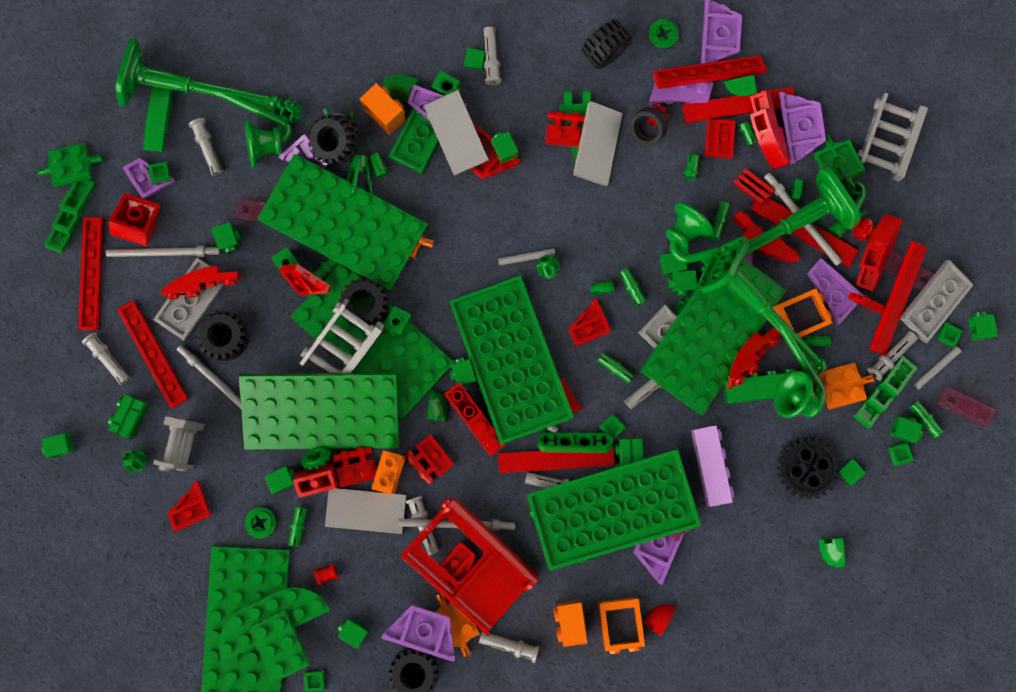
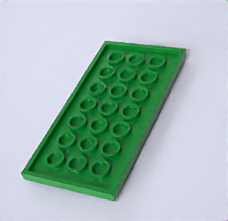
(341, 224)
(705, 340)
(412, 356)
(511, 360)
(319, 410)
(613, 510)
(235, 581)

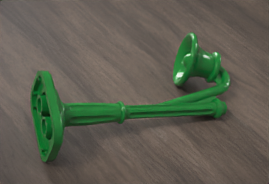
(259, 141)
(833, 200)
(796, 390)

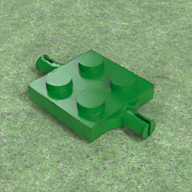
(842, 160)
(69, 165)

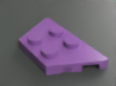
(720, 32)
(802, 125)
(657, 555)
(423, 632)

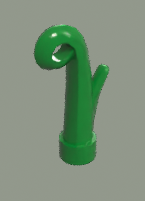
(836, 228)

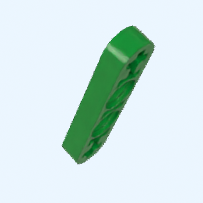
(575, 446)

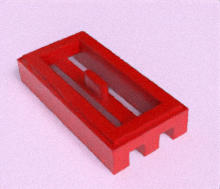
(742, 177)
(866, 302)

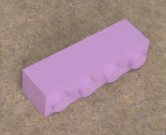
(711, 466)

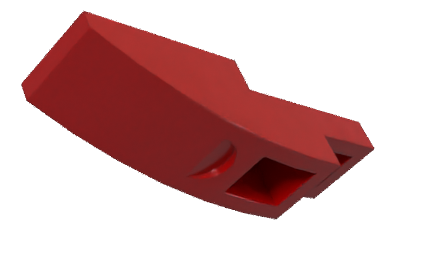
(767, 131)
(775, 249)
(877, 251)
(194, 282)
(750, 354)
(474, 418)

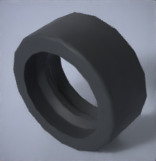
(637, 132)

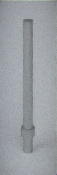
(780, 190)
(199, 251)
(194, 360)
(494, 525)

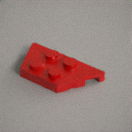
(492, 166)

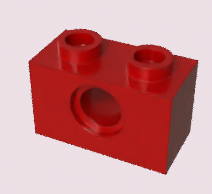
(315, 481)

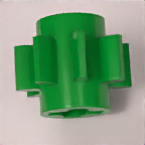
(290, 110)
(548, 266)
(134, 460)

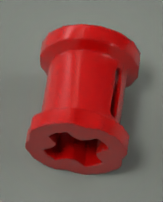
(326, 574)

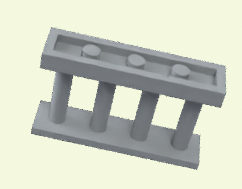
(909, 134)
(361, 346)
(179, 444)

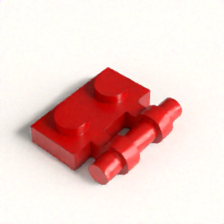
(564, 135)
(434, 456)
(355, 472)

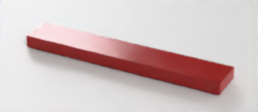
(709, 72)
(727, 107)
(775, 212)
(91, 273)
(898, 298)
(153, 354)
(552, 460)

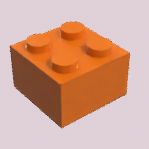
(383, 108)
(571, 622)

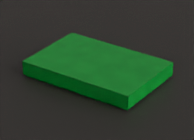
(415, 143)

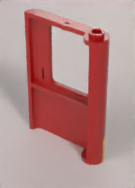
(489, 585)

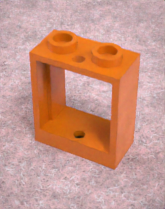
(818, 300)
(384, 478)
(621, 604)

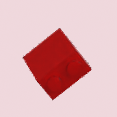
(134, 219)

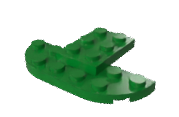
(270, 628)

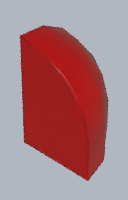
(659, 618)

